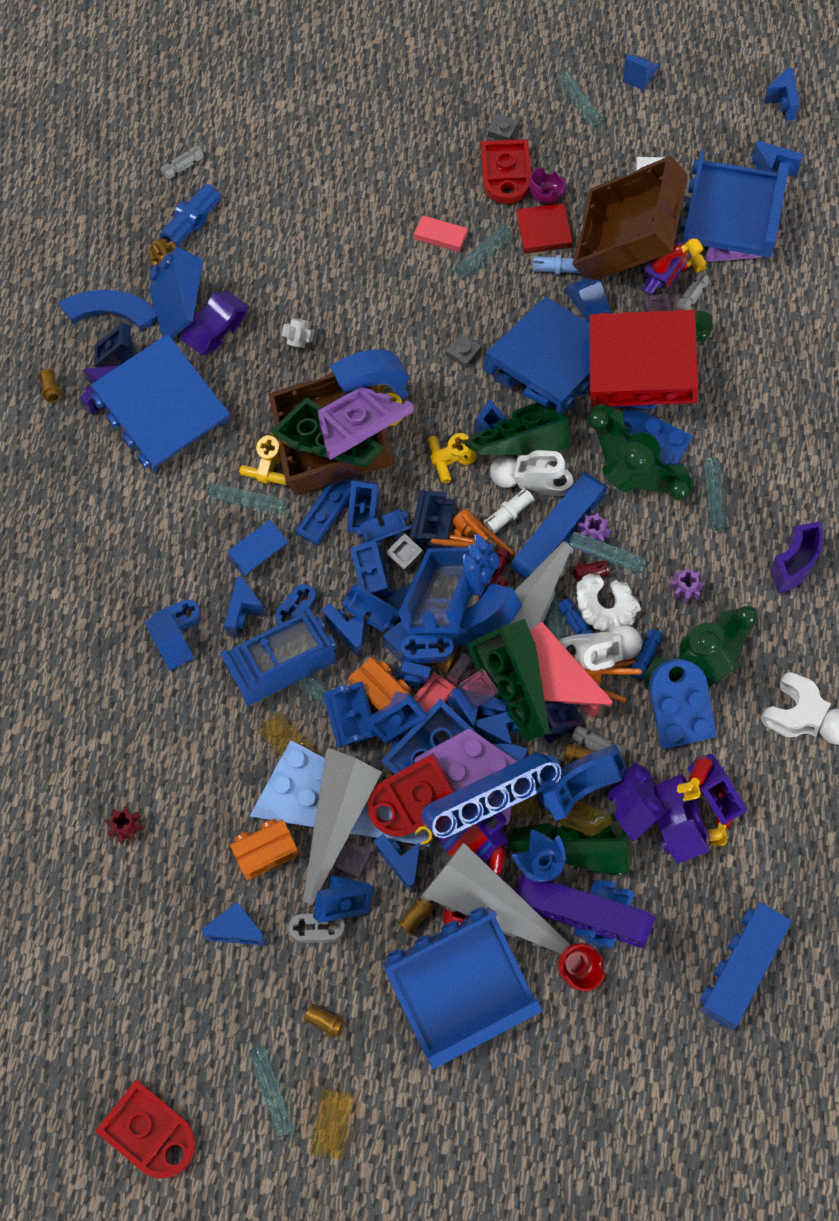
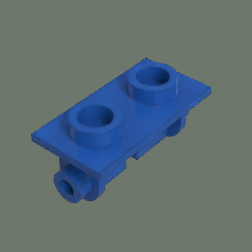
(393, 526)
(361, 602)

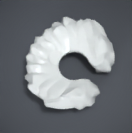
(599, 617)

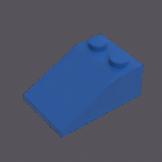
(175, 290)
(437, 728)

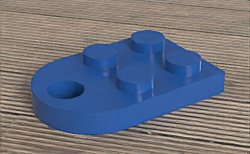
(671, 439)
(681, 706)

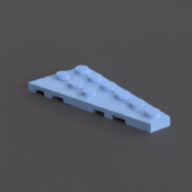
(295, 792)

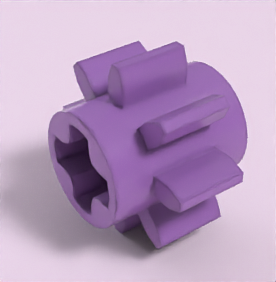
(592, 524)
(690, 578)

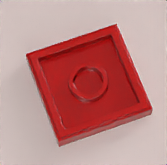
(544, 228)

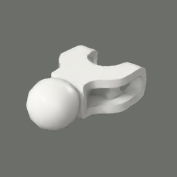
(532, 472)
(605, 648)
(808, 716)

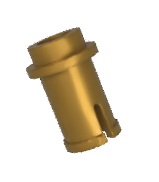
(51, 391)
(574, 753)
(415, 915)
(324, 1020)

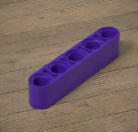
(587, 911)

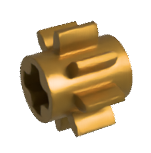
(159, 249)

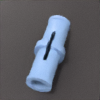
(554, 264)

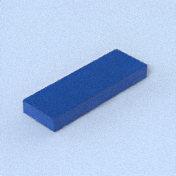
(324, 512)

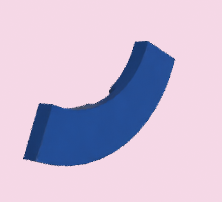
(109, 301)

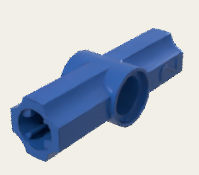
(190, 215)

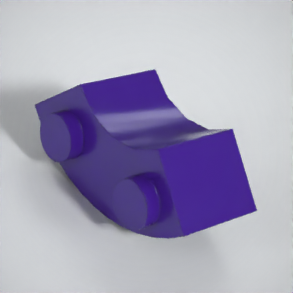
(216, 319)
(797, 562)
(636, 801)
(681, 824)

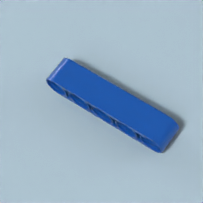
(559, 524)
(477, 795)

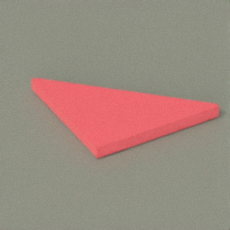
(562, 675)

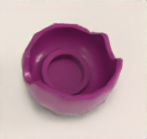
(546, 187)

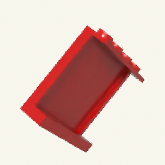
(643, 358)

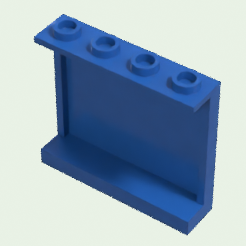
(734, 207)
(546, 353)
(158, 402)
(460, 986)

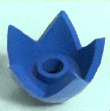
(543, 860)

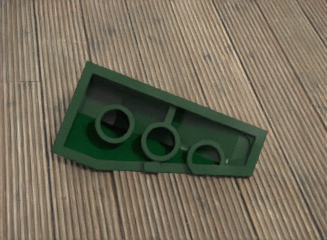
(527, 431)
(303, 432)
(513, 666)
(601, 853)

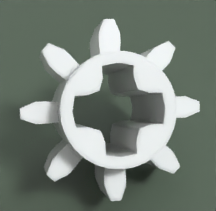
(298, 332)

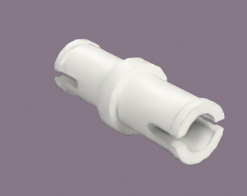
(509, 511)

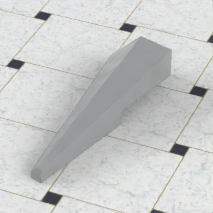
(538, 589)
(342, 796)
(470, 884)

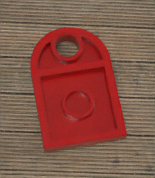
(506, 166)
(407, 796)
(146, 1130)

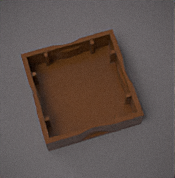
(631, 219)
(310, 471)

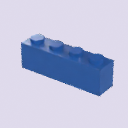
(745, 966)

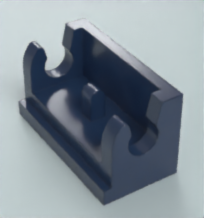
(432, 519)

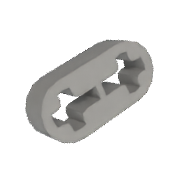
(317, 935)

